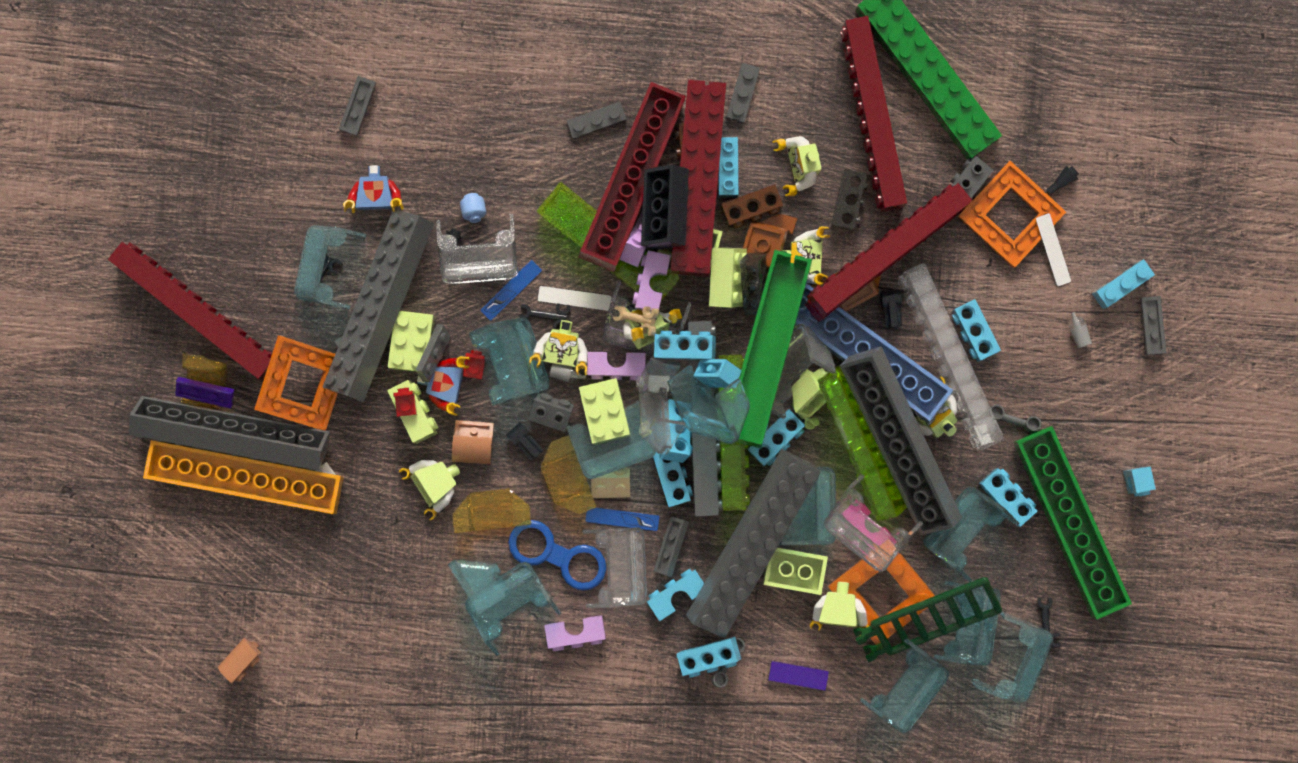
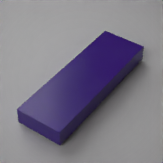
(204, 392)
(798, 675)

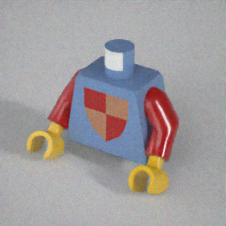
(374, 193)
(446, 384)

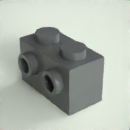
(970, 178)
(551, 412)

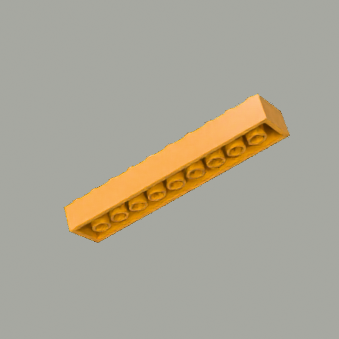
(243, 477)

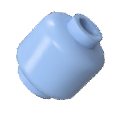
(473, 207)

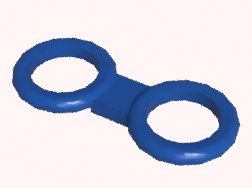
(558, 555)

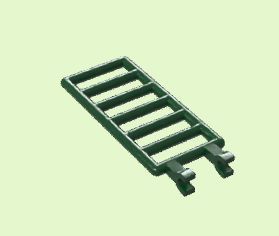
(885, 647)

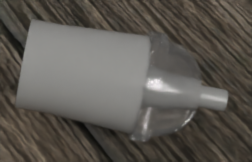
(1079, 331)
(566, 373)

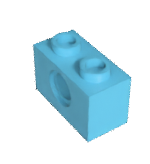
(716, 372)
(1139, 481)

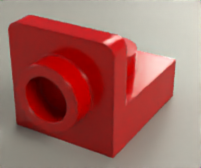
(476, 365)
(405, 402)

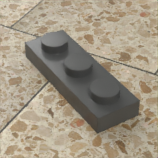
(743, 93)
(357, 106)
(596, 120)
(1153, 325)
(433, 353)
(671, 546)

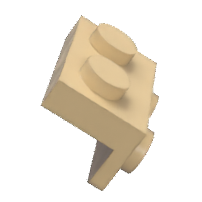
(612, 485)

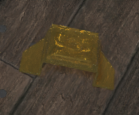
(205, 371)
(565, 477)
(491, 511)

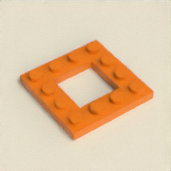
(975, 213)
(270, 398)
(902, 573)

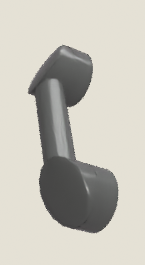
(1030, 425)
(720, 678)

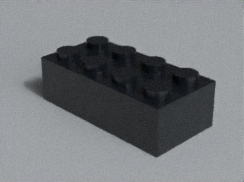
(664, 207)

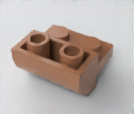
(472, 442)
(239, 659)

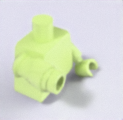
(808, 396)

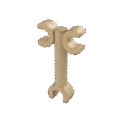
(648, 319)

